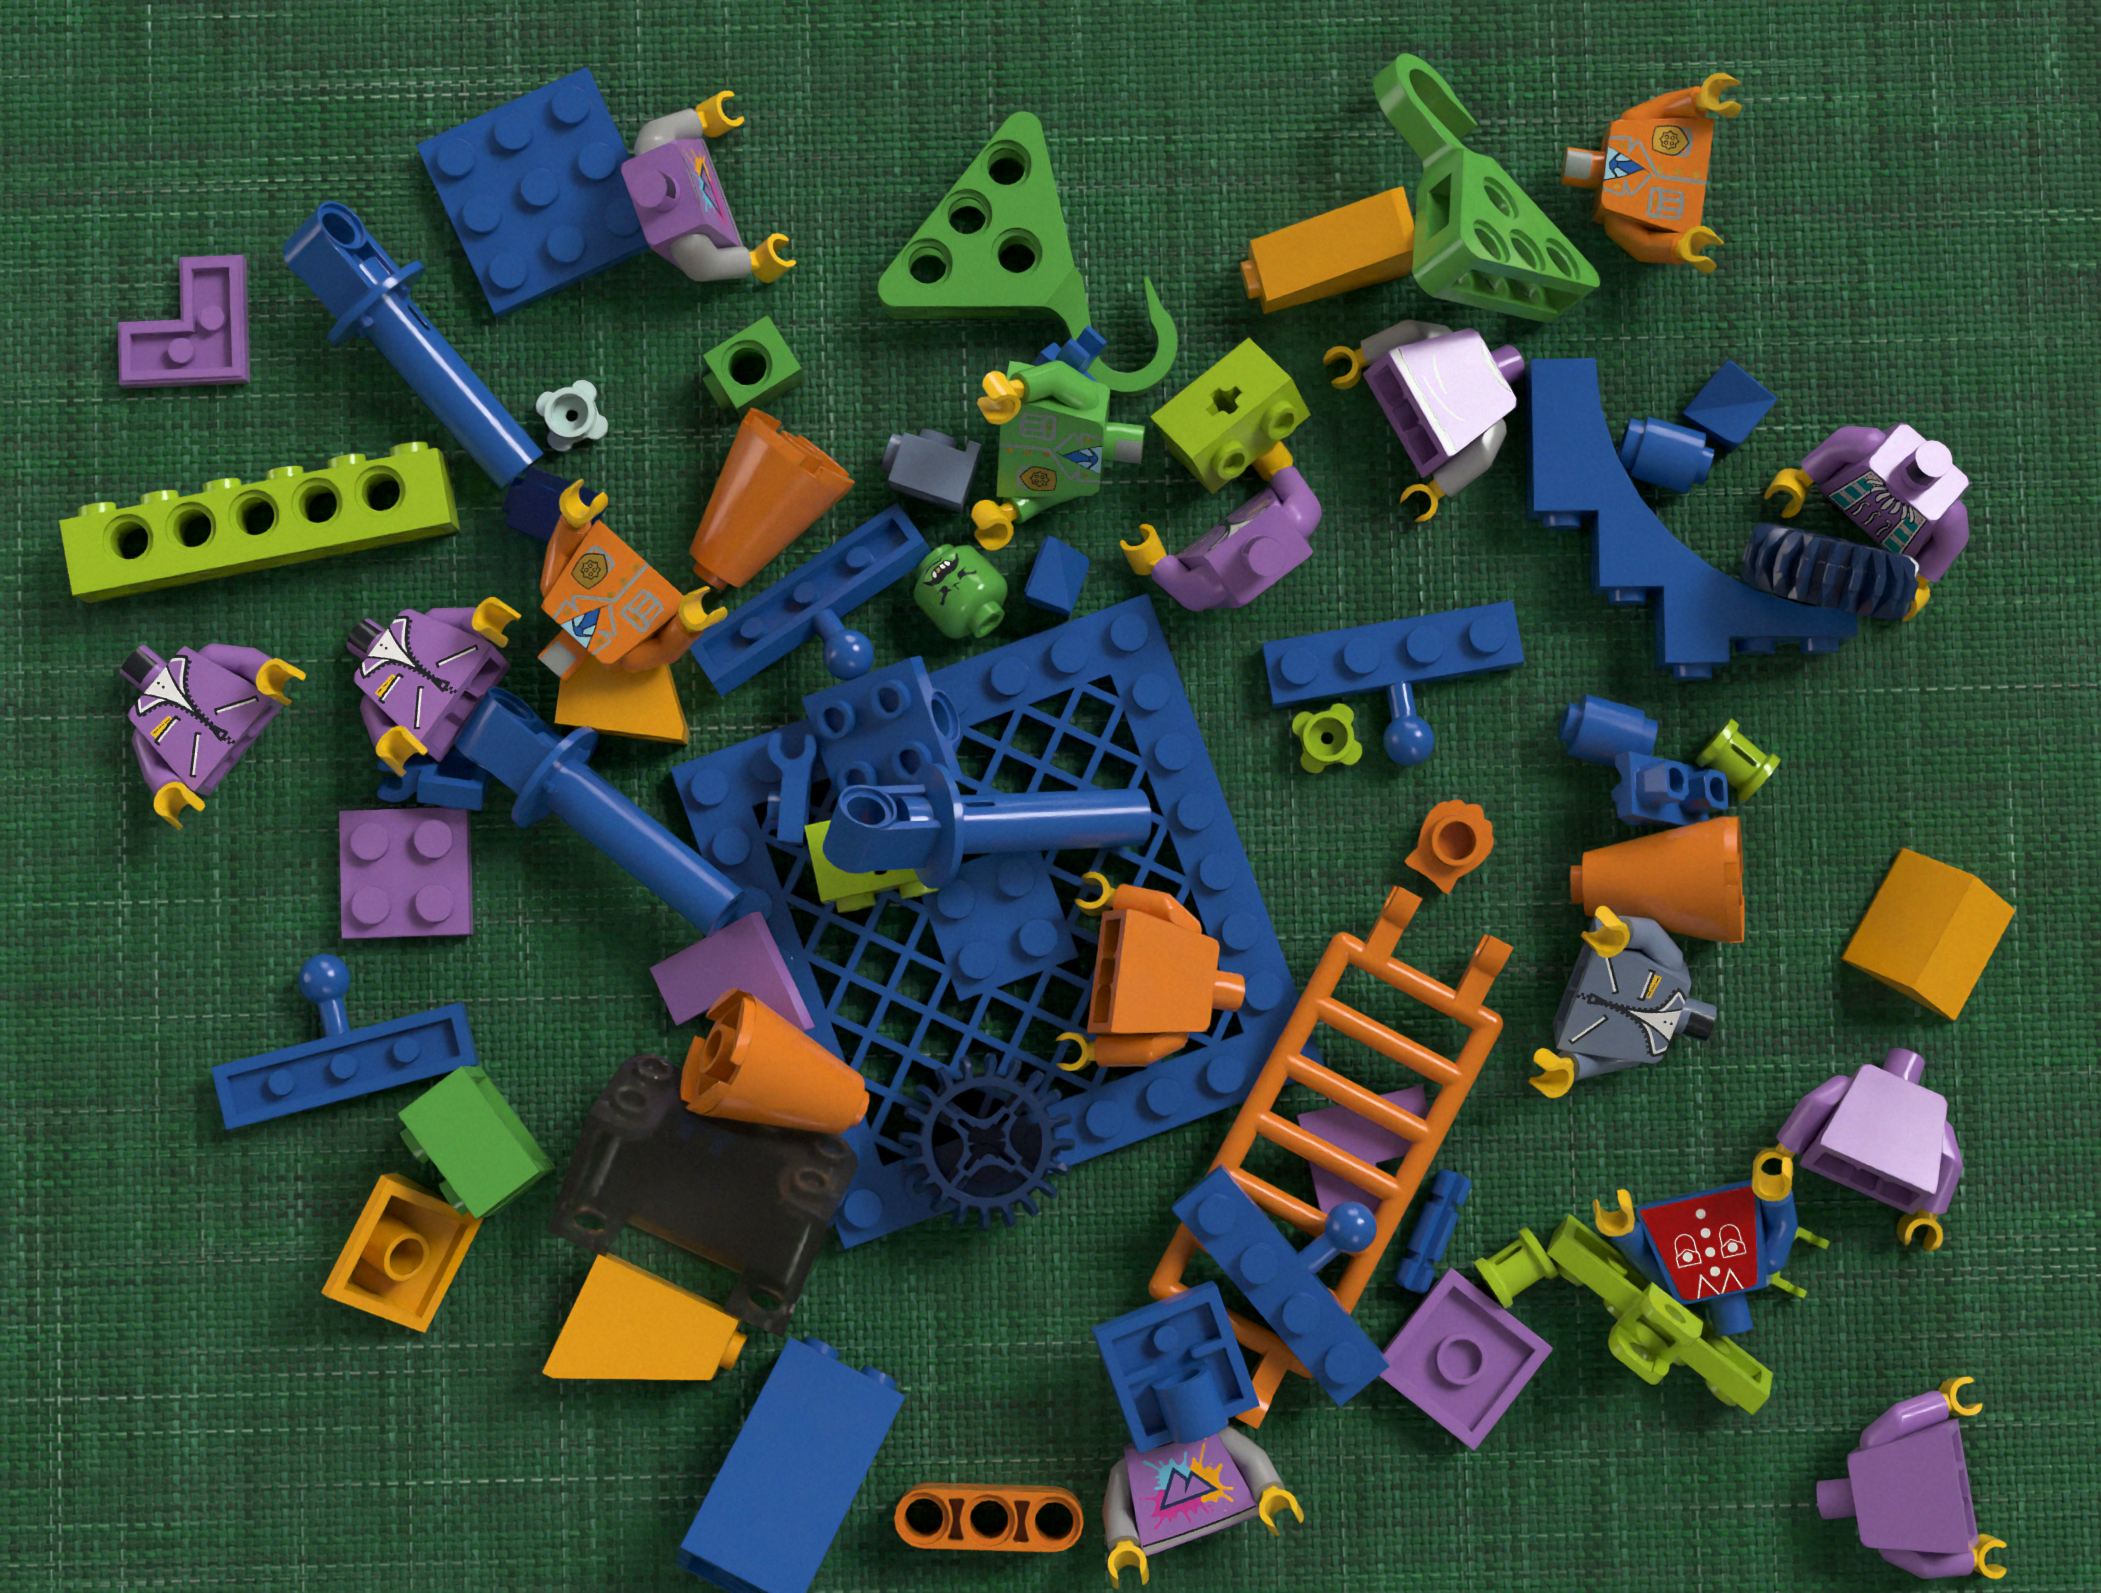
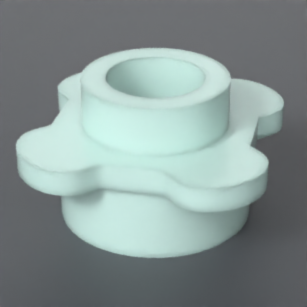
(557, 405)

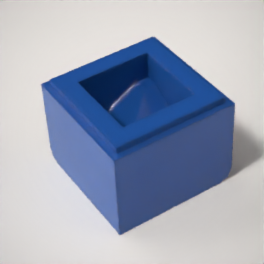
(1729, 406)
(1056, 577)

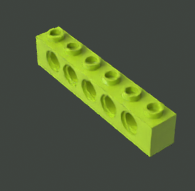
(97, 535)

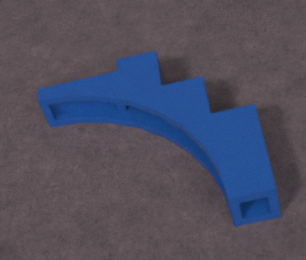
(1632, 554)

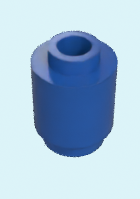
(1664, 454)
(1603, 728)

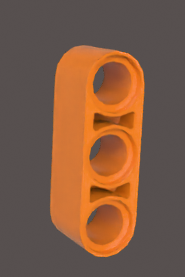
(960, 1533)

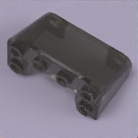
(706, 1183)

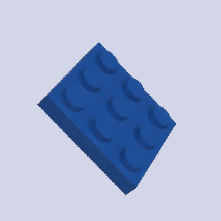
(537, 192)

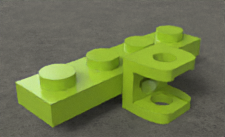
(1653, 1325)

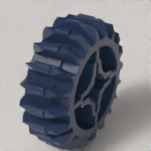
(1830, 571)
(952, 1185)

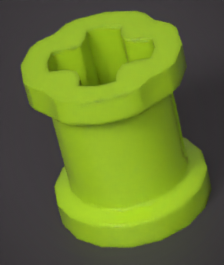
(1739, 760)
(1515, 1268)

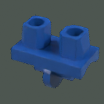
(1666, 791)

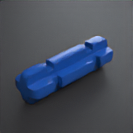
(1432, 1231)

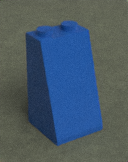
(791, 1473)

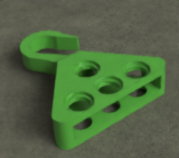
(1014, 216)
(1456, 222)

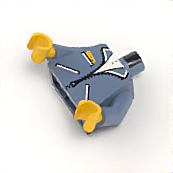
(1621, 1003)

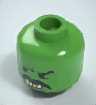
(960, 591)

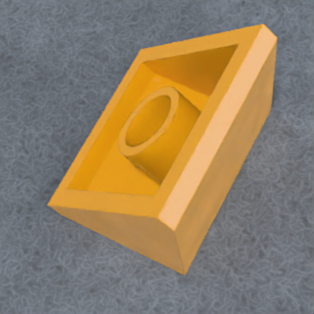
(1929, 932)
(402, 1253)

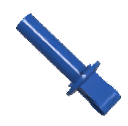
(372, 299)
(555, 777)
(932, 825)

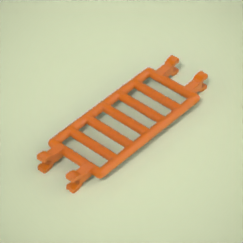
(1426, 1135)

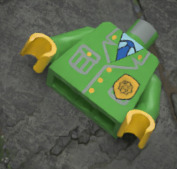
(1049, 443)

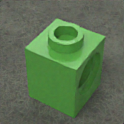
(757, 341)

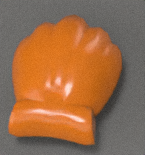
(1451, 843)

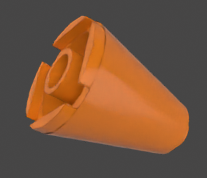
(763, 500)
(1678, 877)
(769, 1072)

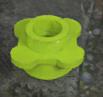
(1336, 722)

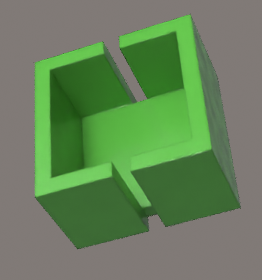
(474, 1143)

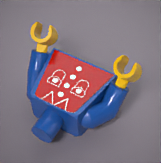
(1710, 1242)

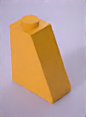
(1332, 253)
(623, 703)
(642, 1329)

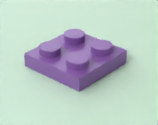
(405, 873)
(1462, 1358)

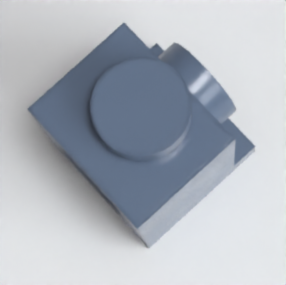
(932, 468)

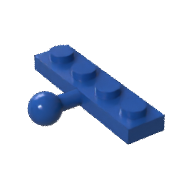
(812, 603)
(1393, 659)
(345, 1060)
(1285, 1282)

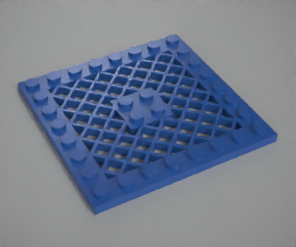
(1004, 914)

